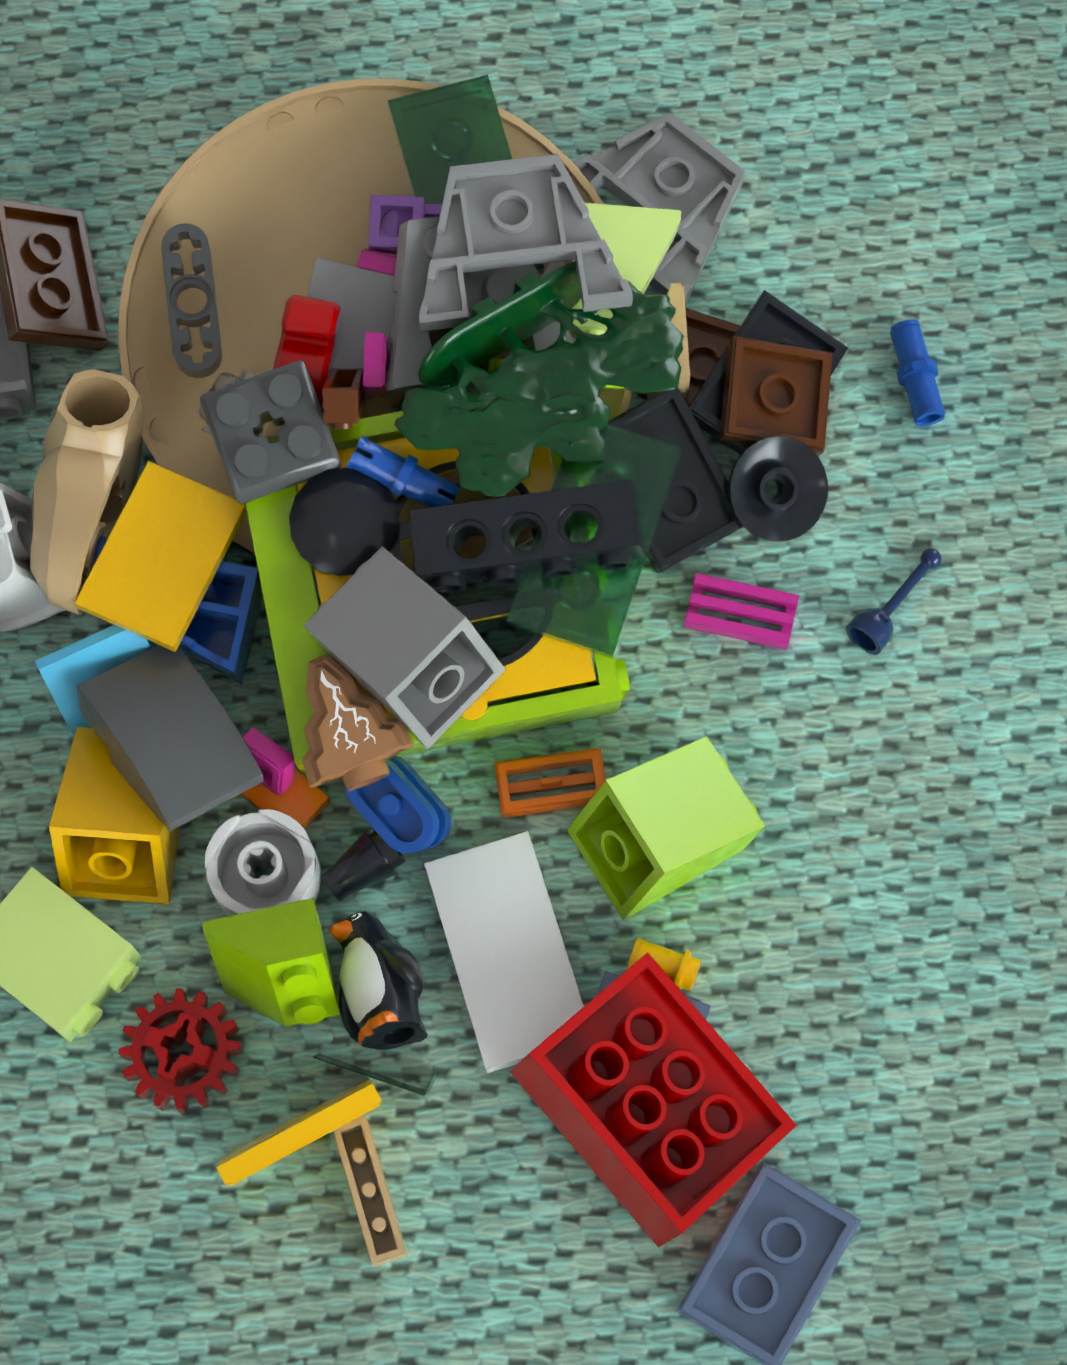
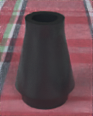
(362, 865)

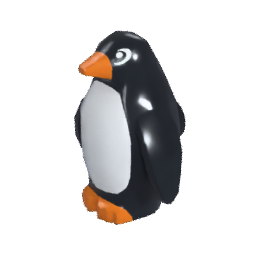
(377, 985)

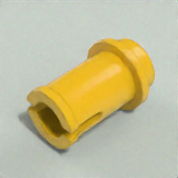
(678, 966)

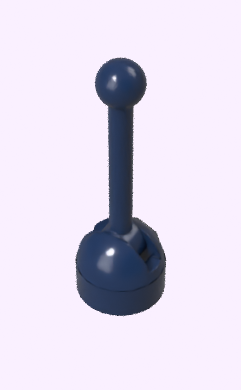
(873, 626)

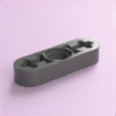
(201, 263)

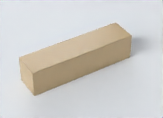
(370, 1192)

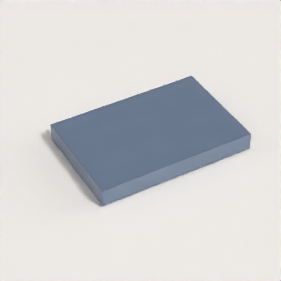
(768, 1266)

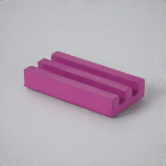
(745, 592)

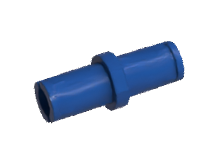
(917, 372)
(402, 474)

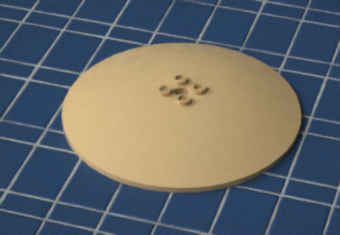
(271, 200)

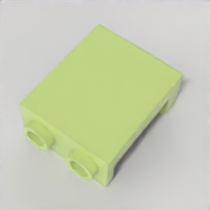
(60, 956)

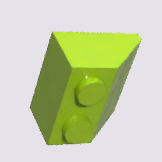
(276, 962)

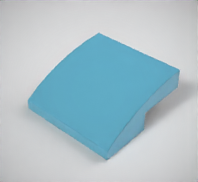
(84, 661)

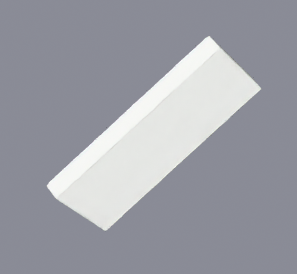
(505, 947)

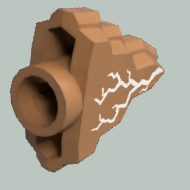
(348, 730)

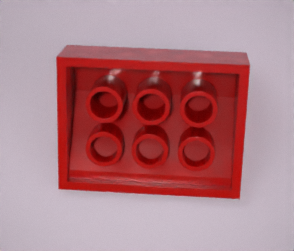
(653, 1100)

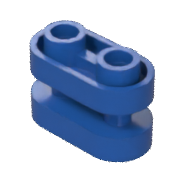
(403, 809)

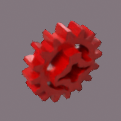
(158, 1041)

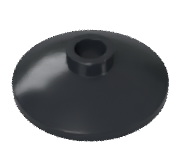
(800, 486)

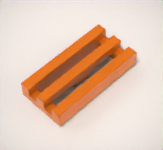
(542, 763)

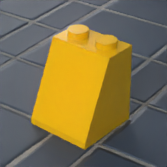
(106, 834)

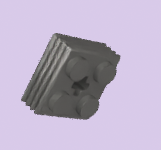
(253, 463)

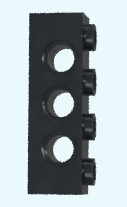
(443, 530)

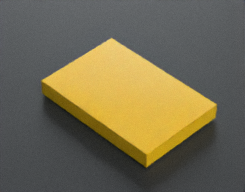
(161, 556)
(298, 1132)

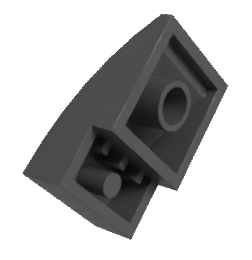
(168, 735)

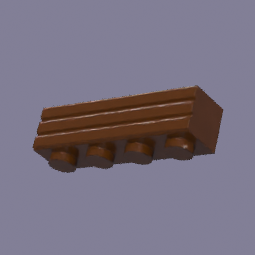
(343, 397)

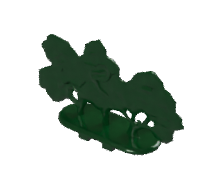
(534, 394)

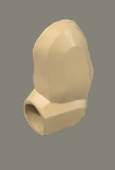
(84, 480)

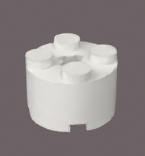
(256, 842)

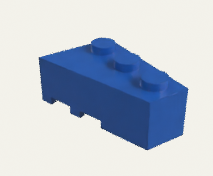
(224, 620)

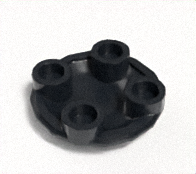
(342, 521)

